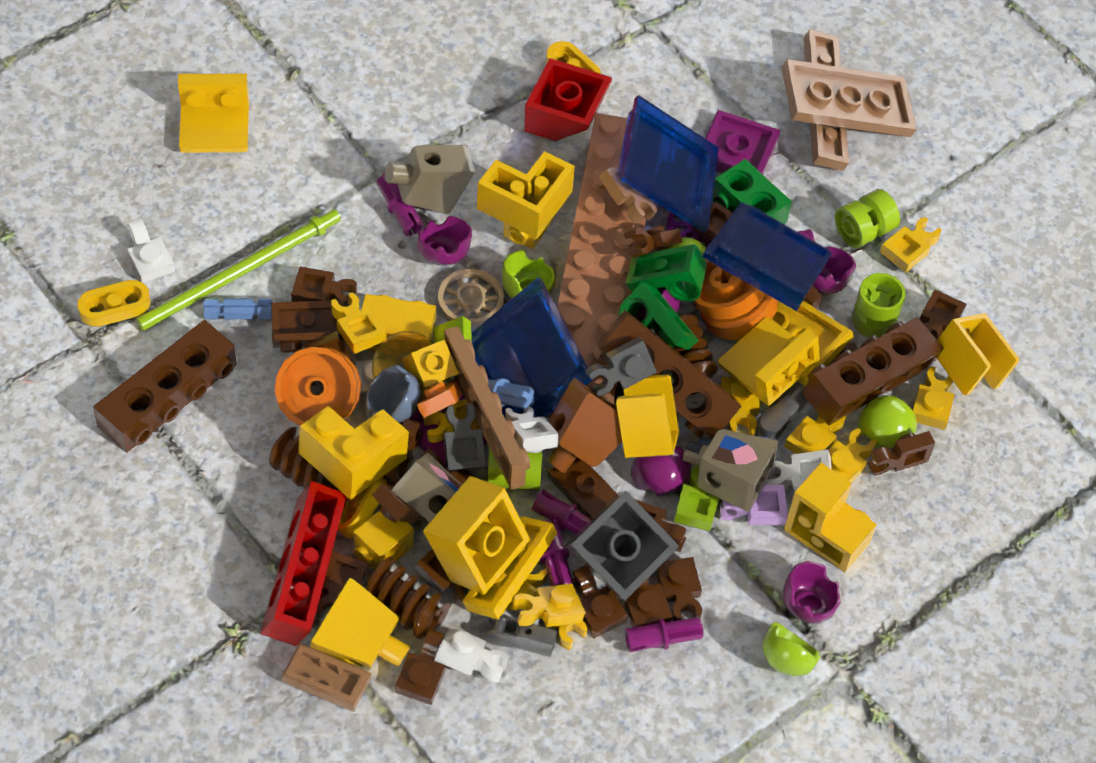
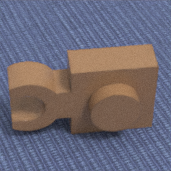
(622, 193)

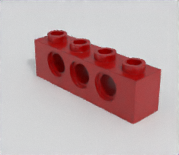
(303, 564)

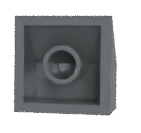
(622, 545)

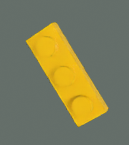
(507, 585)

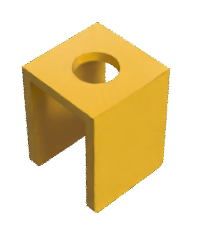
(975, 353)
(648, 418)

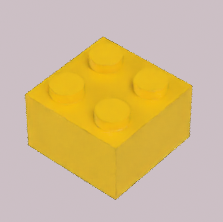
(477, 535)

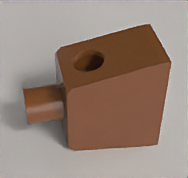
(585, 427)

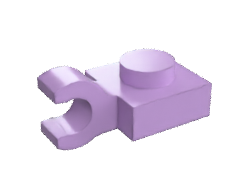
(767, 510)

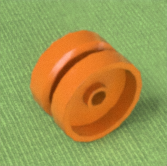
(731, 305)
(326, 365)

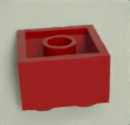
(564, 100)

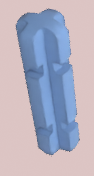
(237, 308)

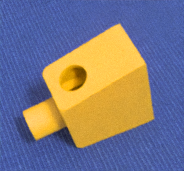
(359, 630)

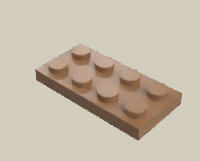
(848, 98)

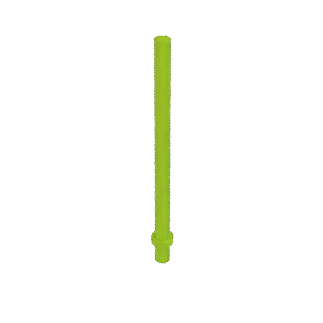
(316, 226)

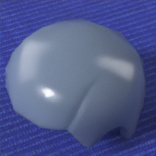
(395, 392)

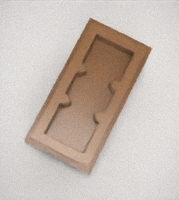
(326, 677)

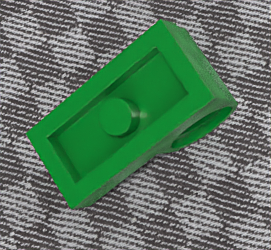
(676, 269)
(659, 315)

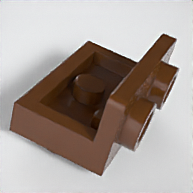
(301, 323)

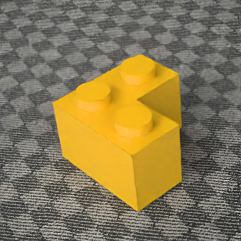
(526, 199)
(352, 456)
(825, 520)

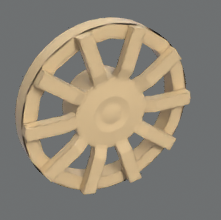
(470, 295)

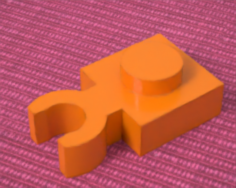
(439, 397)

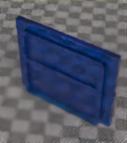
(669, 163)
(768, 255)
(530, 348)

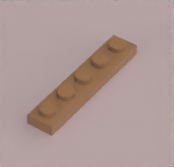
(827, 142)
(488, 410)

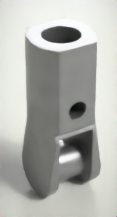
(782, 412)
(527, 638)

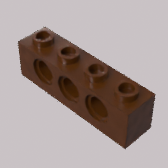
(173, 368)
(871, 370)
(718, 404)

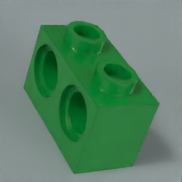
(751, 187)

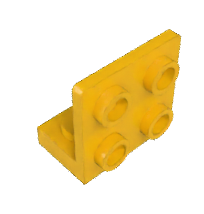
(213, 113)
(770, 359)

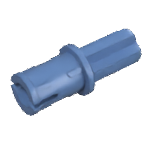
(512, 394)

